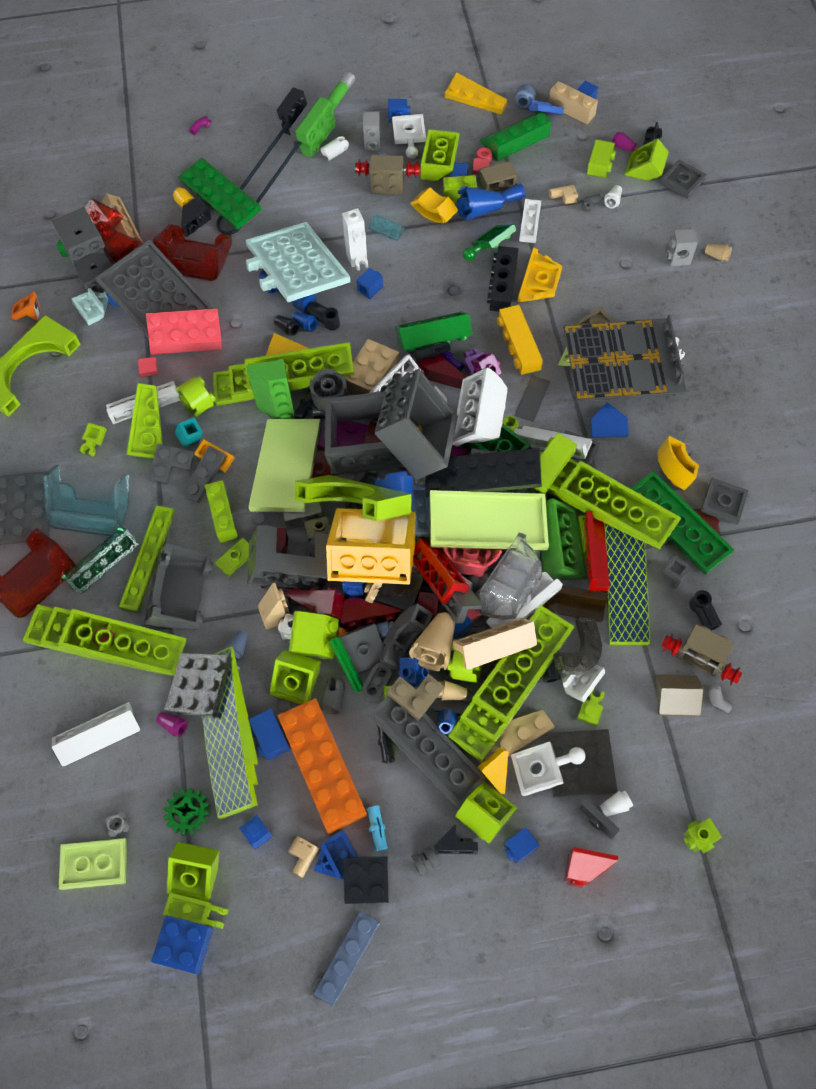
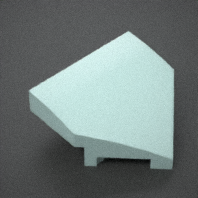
(91, 305)

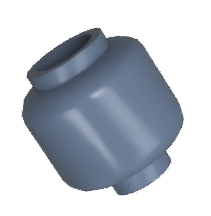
(524, 95)

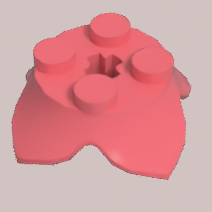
(472, 560)

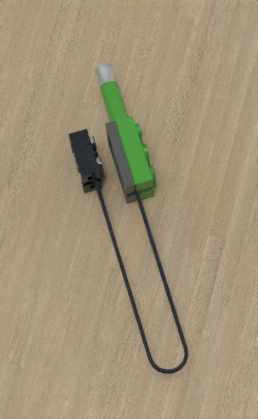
(306, 124)

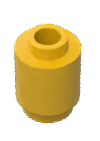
(182, 196)

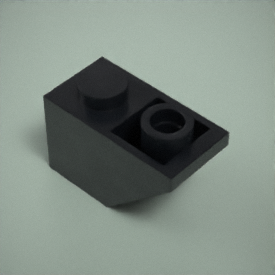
(194, 216)

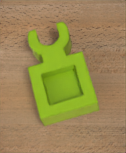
(92, 436)
(591, 710)

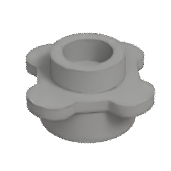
(111, 821)

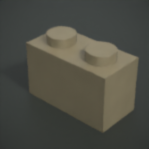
(498, 177)

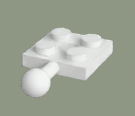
(404, 136)
(550, 773)

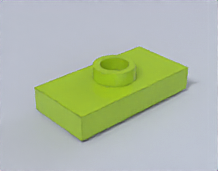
(234, 558)

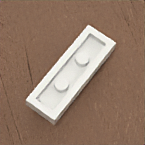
(530, 221)

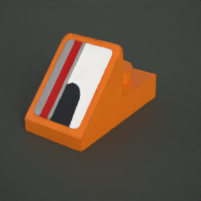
(26, 306)

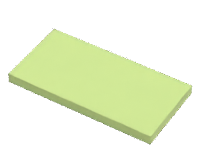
(284, 457)
(487, 519)

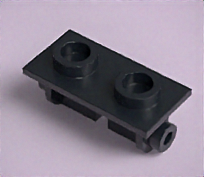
(653, 133)

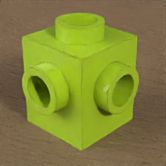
(701, 835)

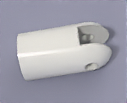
(335, 147)

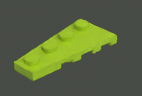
(146, 423)

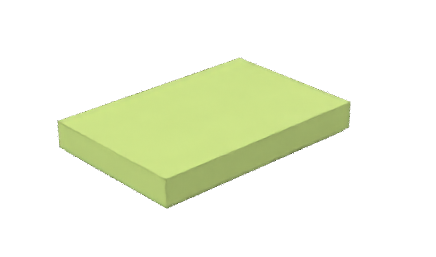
(93, 863)

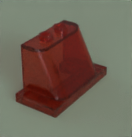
(105, 220)

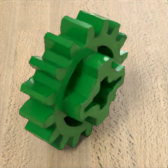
(185, 820)

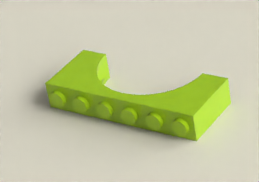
(43, 337)
(377, 501)

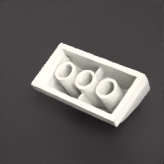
(480, 408)

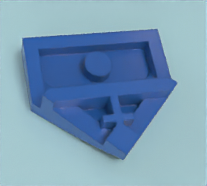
(538, 106)
(609, 423)
(332, 854)

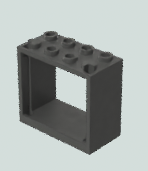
(416, 451)
(355, 457)

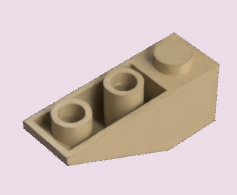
(273, 607)

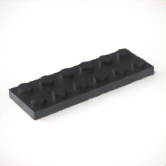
(488, 472)

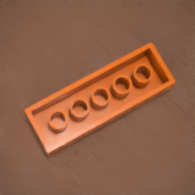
(322, 766)

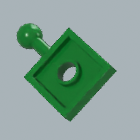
(489, 240)

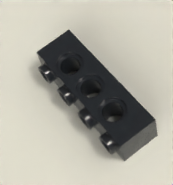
(504, 278)

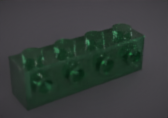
(100, 560)

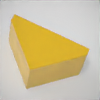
(495, 769)

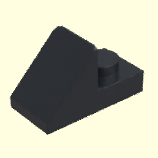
(448, 844)

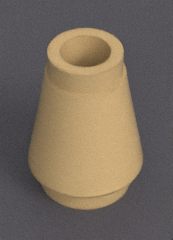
(718, 251)
(452, 691)

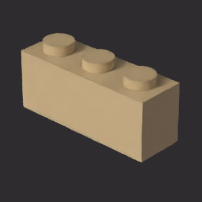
(574, 102)

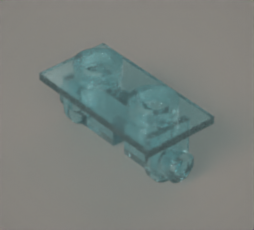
(387, 228)

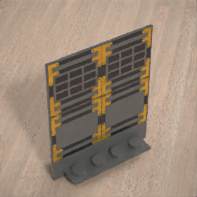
(624, 359)

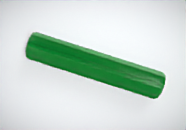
(346, 664)

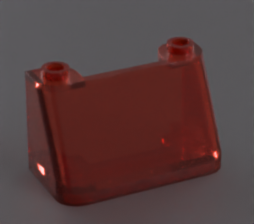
(193, 257)
(34, 575)

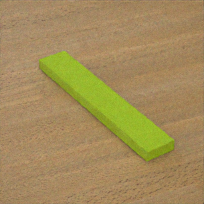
(146, 559)

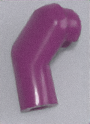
(198, 124)

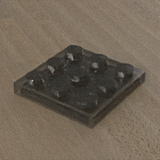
(198, 684)
(595, 773)

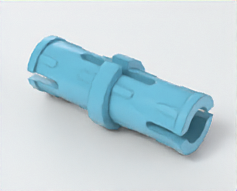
(377, 828)

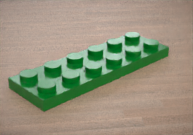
(220, 193)
(692, 534)

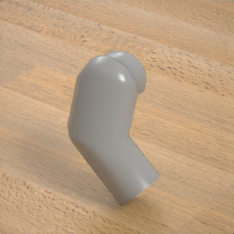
(716, 698)

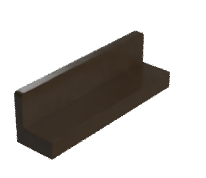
(578, 603)

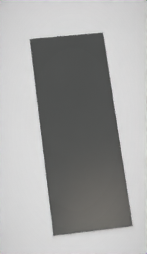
(532, 398)

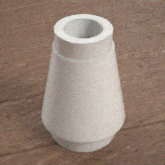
(613, 197)
(616, 804)

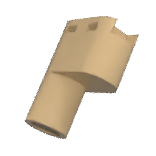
(567, 193)
(305, 852)

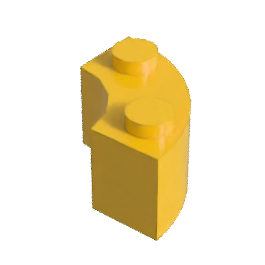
(433, 206)
(677, 463)

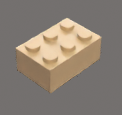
(371, 367)

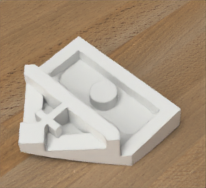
(582, 685)

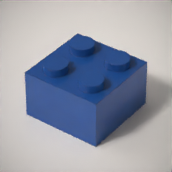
(182, 945)

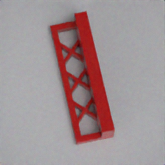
(596, 554)
(438, 564)

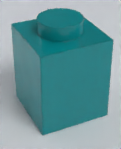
(188, 432)

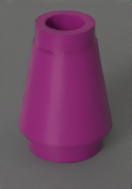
(623, 142)
(173, 724)

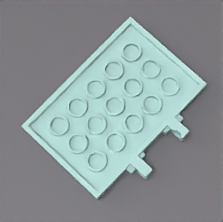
(295, 262)

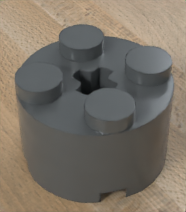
(327, 385)

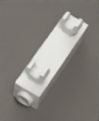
(355, 238)

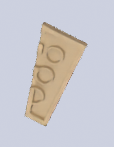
(523, 732)

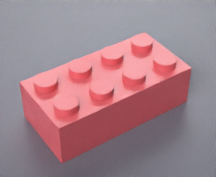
(184, 331)

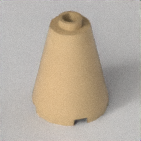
(435, 643)

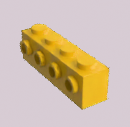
(519, 340)

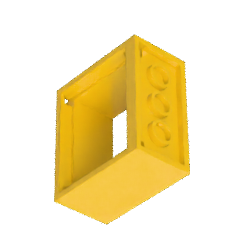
(372, 549)

